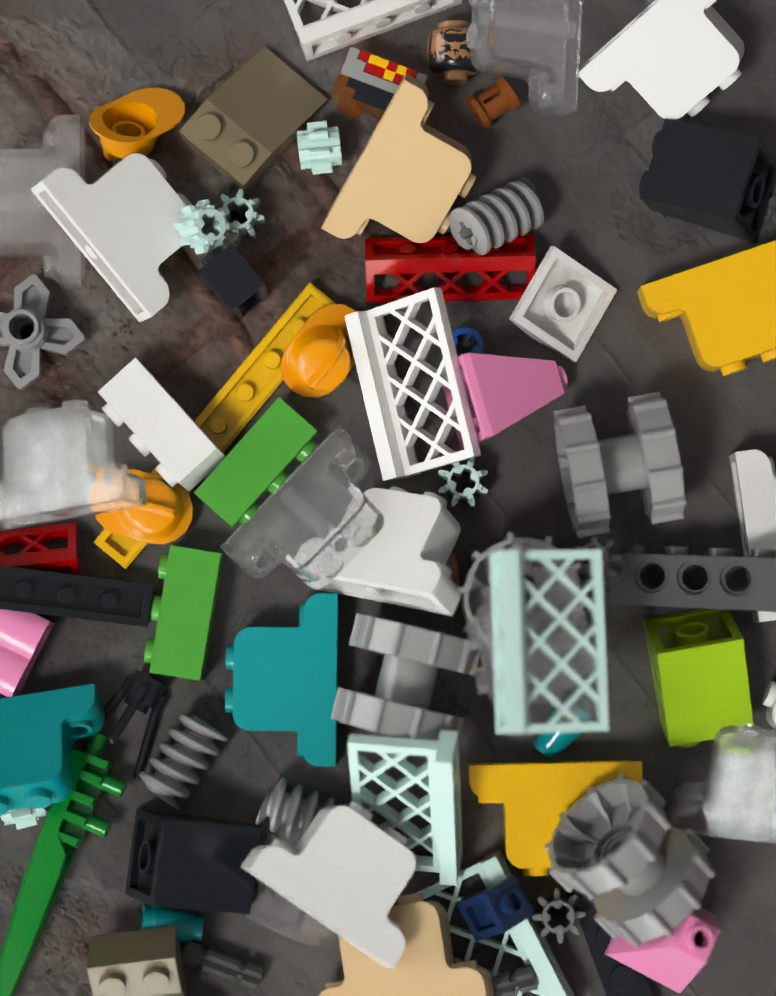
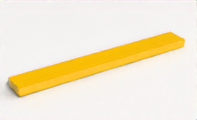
(236, 401)

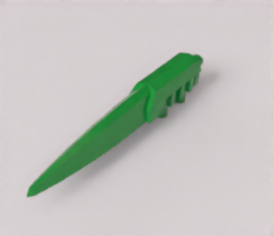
(53, 856)

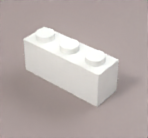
(160, 426)

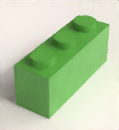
(258, 463)
(184, 612)

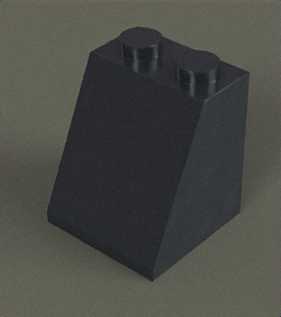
(710, 178)
(192, 862)

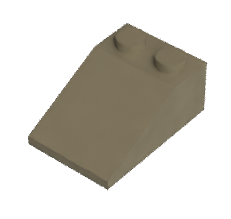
(252, 119)

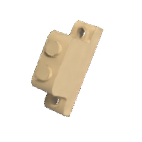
(403, 174)
(425, 965)

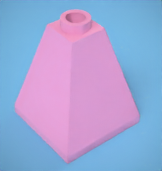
(506, 390)
(672, 958)

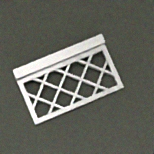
(358, 22)
(386, 392)

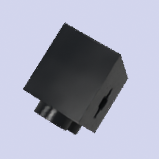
(233, 281)

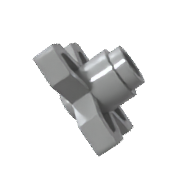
(49, 334)

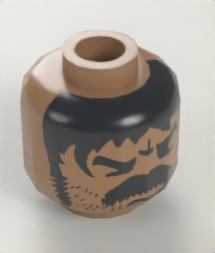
(449, 52)

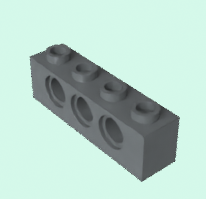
(676, 588)

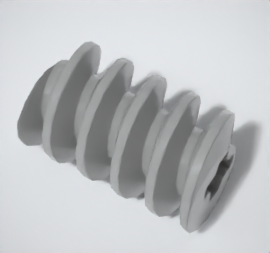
(497, 217)
(182, 758)
(290, 808)

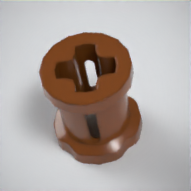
(492, 103)

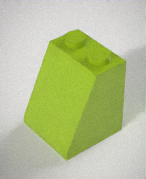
(698, 674)

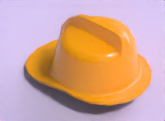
(136, 121)
(319, 353)
(158, 522)

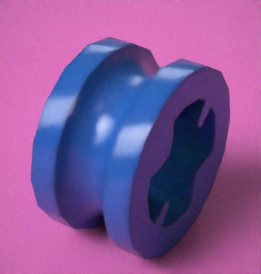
(470, 333)

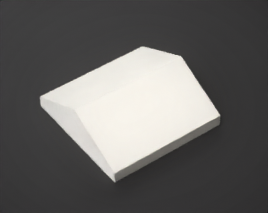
(562, 304)

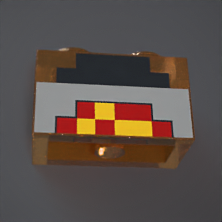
(369, 83)

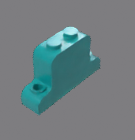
(290, 679)
(38, 743)

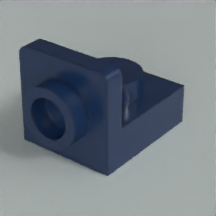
(495, 909)

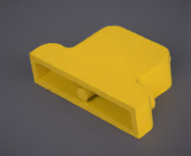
(723, 307)
(536, 796)

